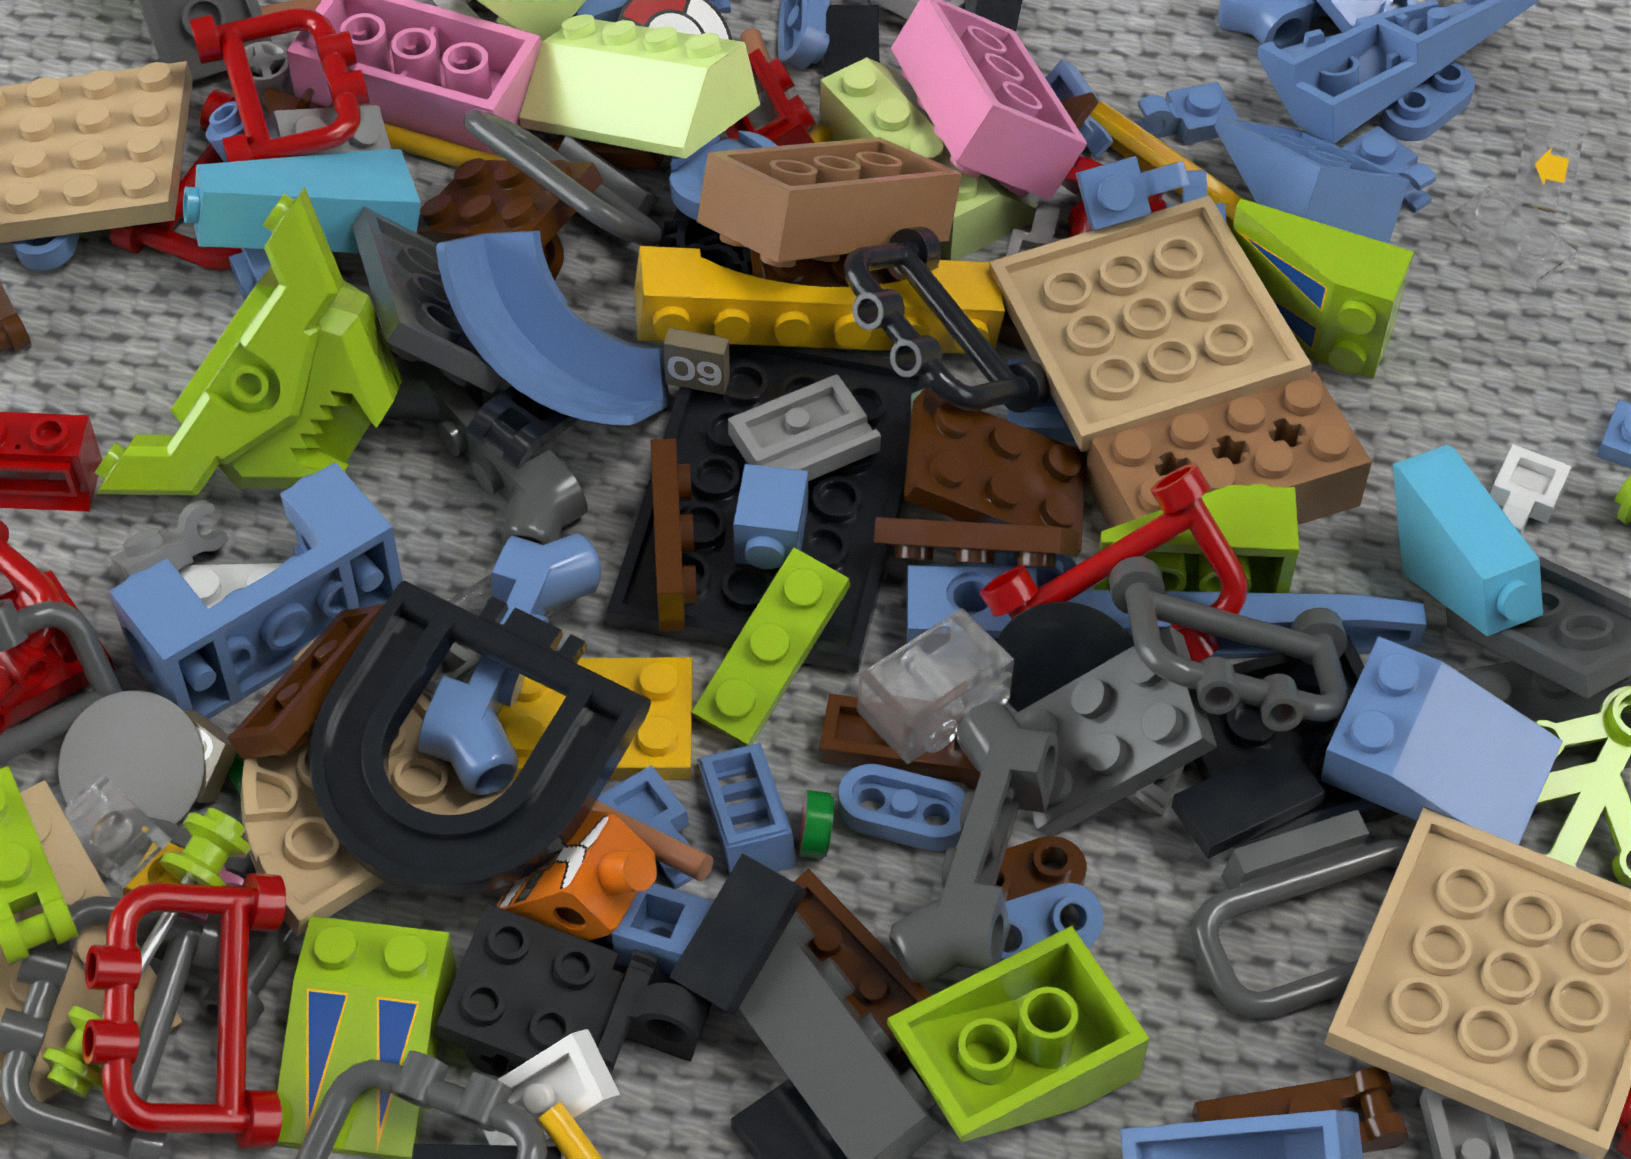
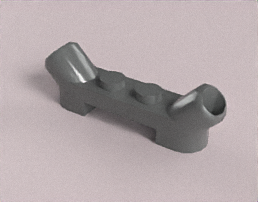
(540, 494)
(971, 916)

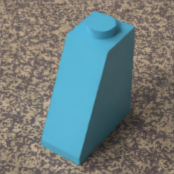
(1463, 543)

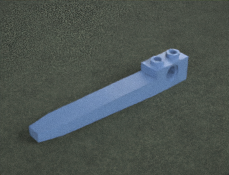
(943, 589)

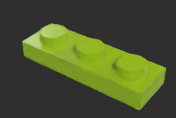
(771, 648)

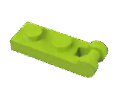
(26, 881)

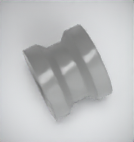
(269, 68)

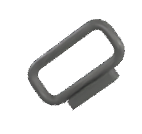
(616, 207)
(1276, 872)

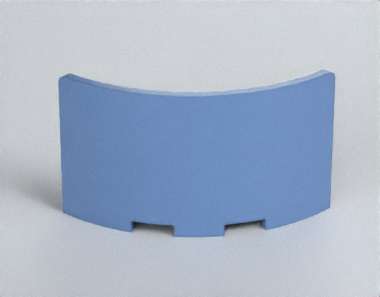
(537, 342)

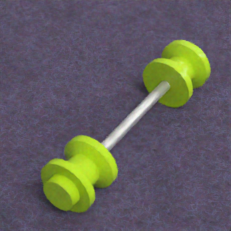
(212, 842)

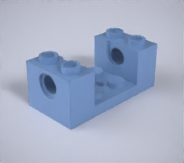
(248, 639)

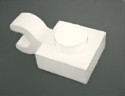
(1529, 486)

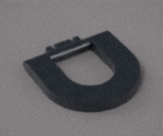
(542, 805)

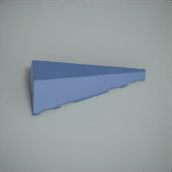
(1352, 76)

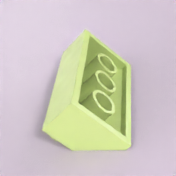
(638, 86)
(879, 102)

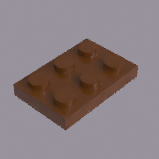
(499, 199)
(991, 469)

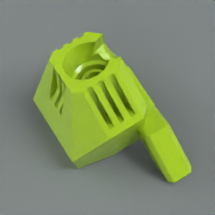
(281, 386)

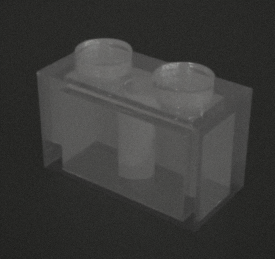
(931, 683)

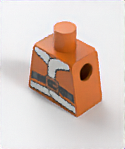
(588, 881)

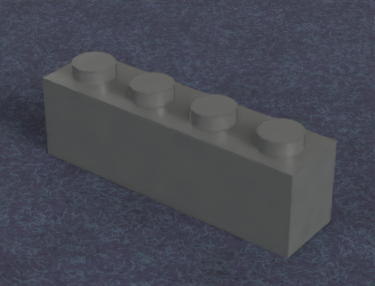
(836, 1054)

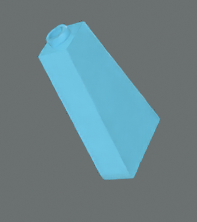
(238, 196)

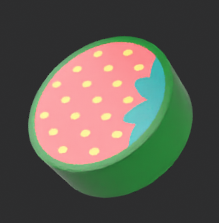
(816, 825)

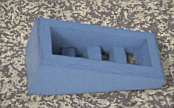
(765, 842)

